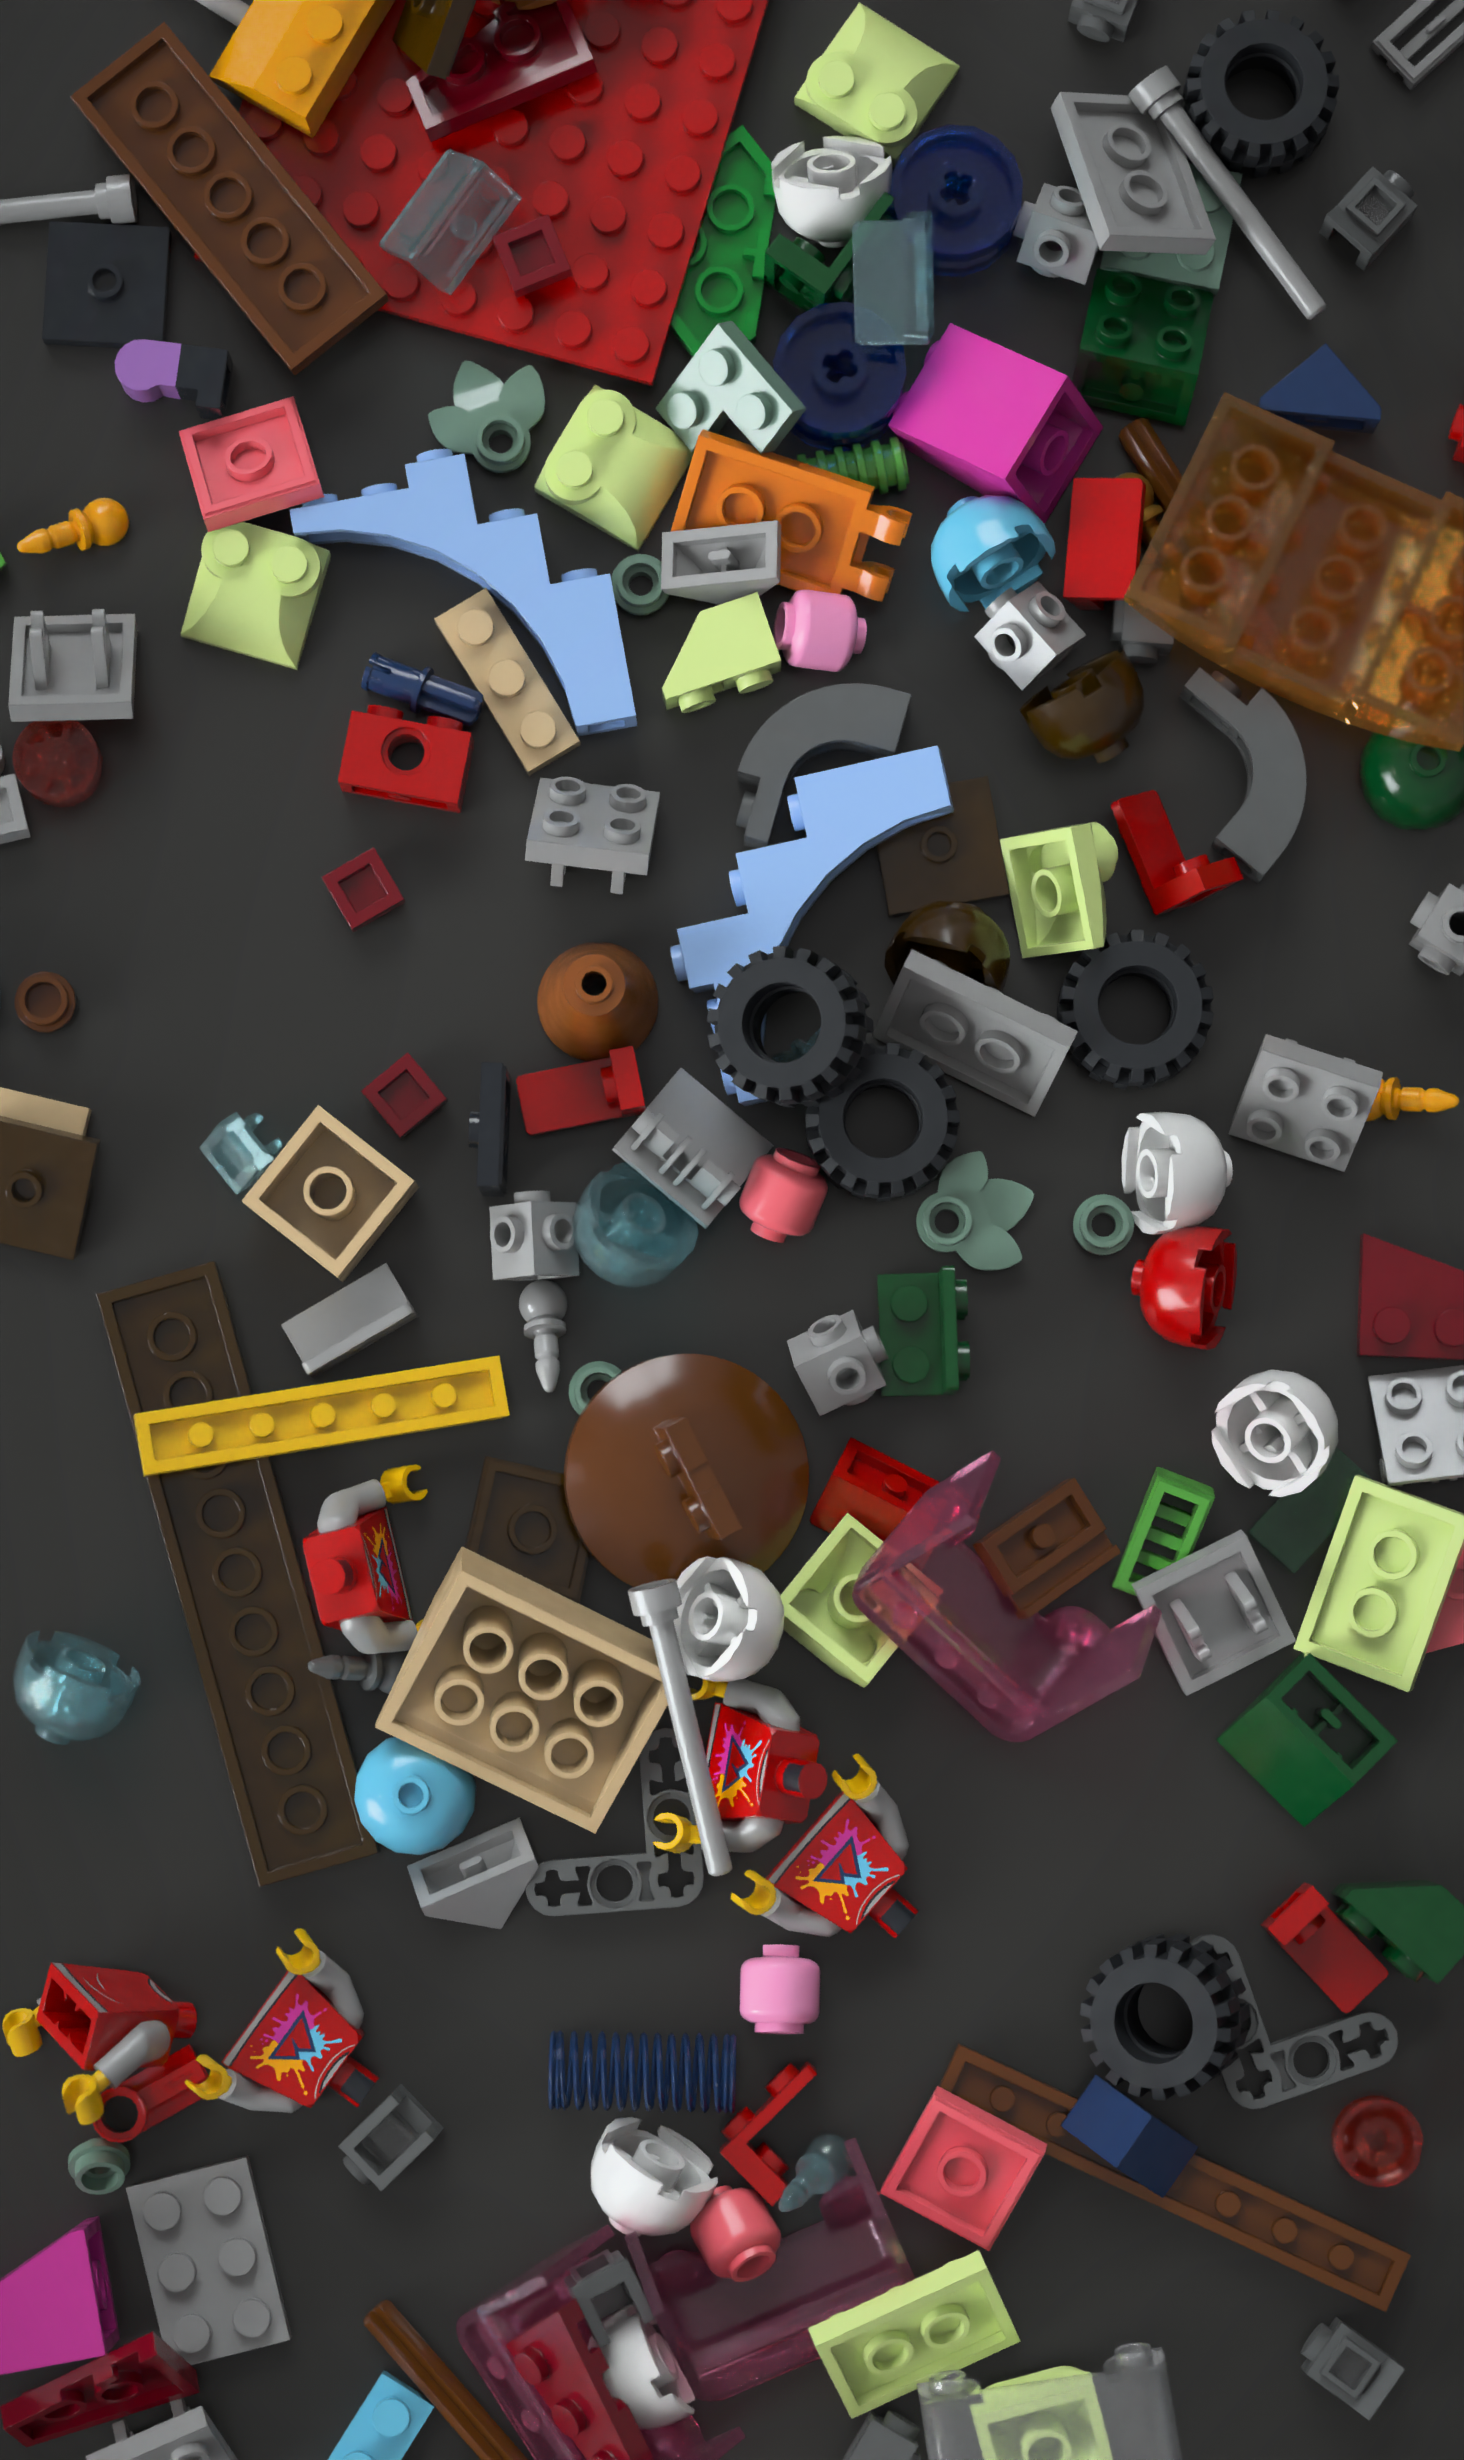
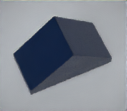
(1323, 396)
(1128, 2136)

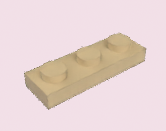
(507, 681)

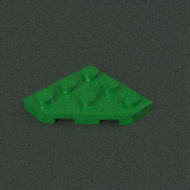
(731, 246)

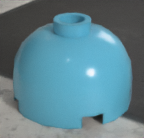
(987, 549)
(412, 1798)

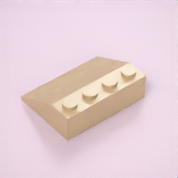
(527, 1691)

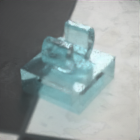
(238, 1152)

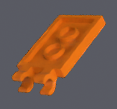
(820, 514)

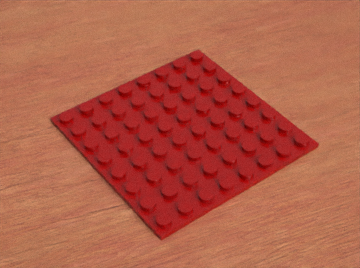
(610, 158)

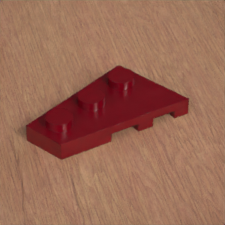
(504, 66)
(1408, 1304)
(573, 2386)
(103, 2390)

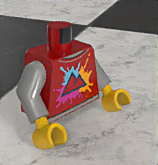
(358, 1565)
(758, 1766)
(840, 1866)
(105, 2023)
(295, 2041)

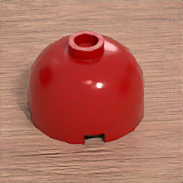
(1186, 1284)

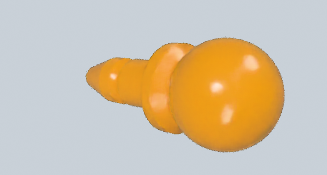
(101, 523)
(1415, 1099)

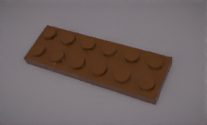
(229, 198)

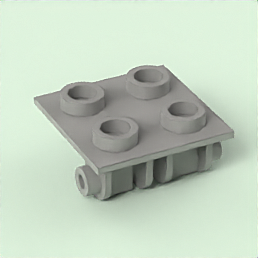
(692, 1147)
(1420, 1424)

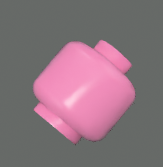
(819, 630)
(780, 1990)

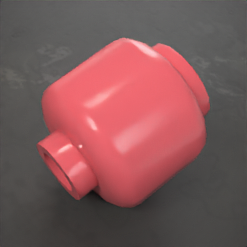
(783, 1194)
(736, 2234)

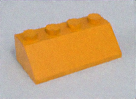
(298, 55)

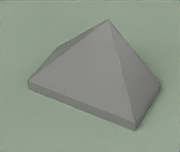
(721, 561)
(477, 1878)

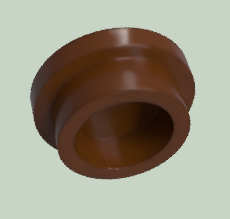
(45, 1002)

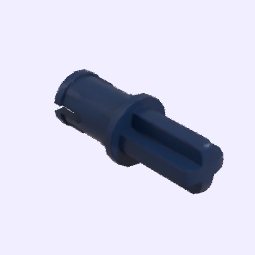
(422, 690)

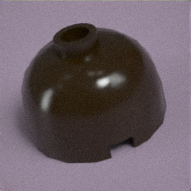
(1088, 710)
(956, 936)

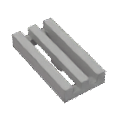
(1399, 59)

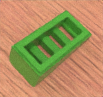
(1152, 1506)

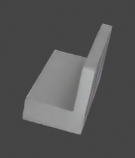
(349, 1320)

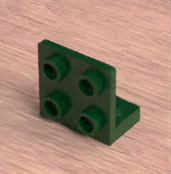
(798, 271)
(1142, 346)
(920, 1333)

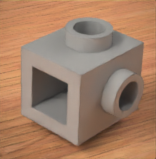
(1057, 234)
(1028, 633)
(1434, 938)
(533, 1238)
(838, 1361)

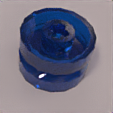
(964, 166)
(861, 401)

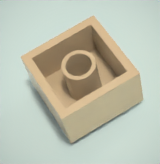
(330, 1193)

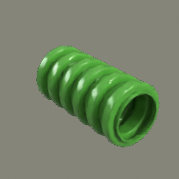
(875, 465)

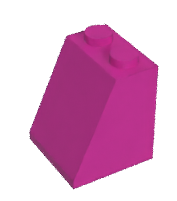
(996, 420)
(58, 2304)

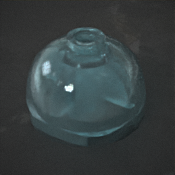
(631, 1229)
(72, 1687)

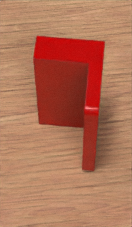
(1103, 540)
(870, 1489)

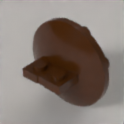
(685, 1467)

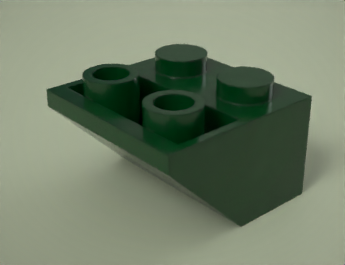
(1306, 1739)
(1413, 1918)

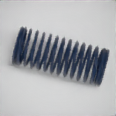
(724, 2087)

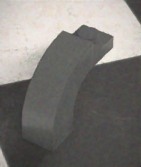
(821, 721)
(1273, 769)

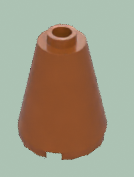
(589, 1024)

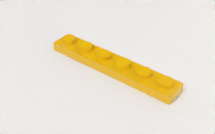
(321, 1415)

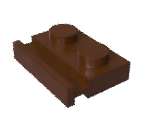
(1046, 1548)

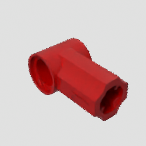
(156, 2093)

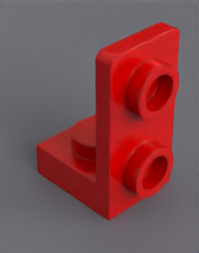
(1158, 858)
(581, 1093)
(1325, 1948)
(762, 2165)

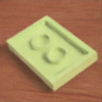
(1383, 1583)
(913, 2333)

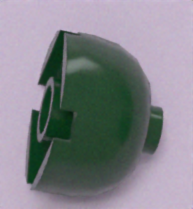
(1412, 782)

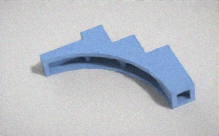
(438, 521)
(843, 818)

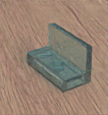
(451, 219)
(893, 280)

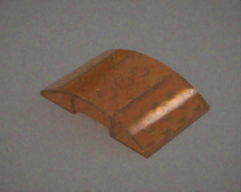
(1313, 577)

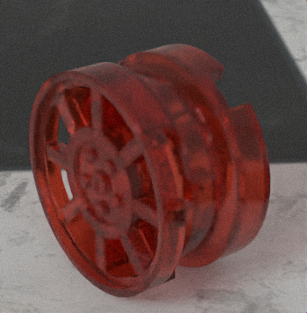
(58, 762)
(1377, 2140)

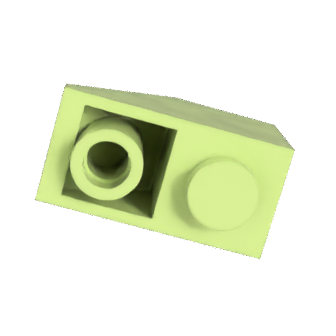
(723, 650)

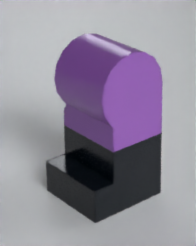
(176, 371)

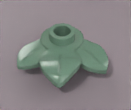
(490, 409)
(983, 1213)

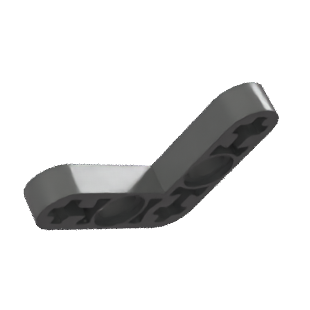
(643, 1866)
(1278, 2055)

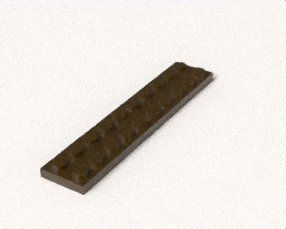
(240, 1587)

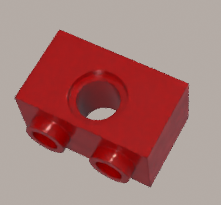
(434, 783)

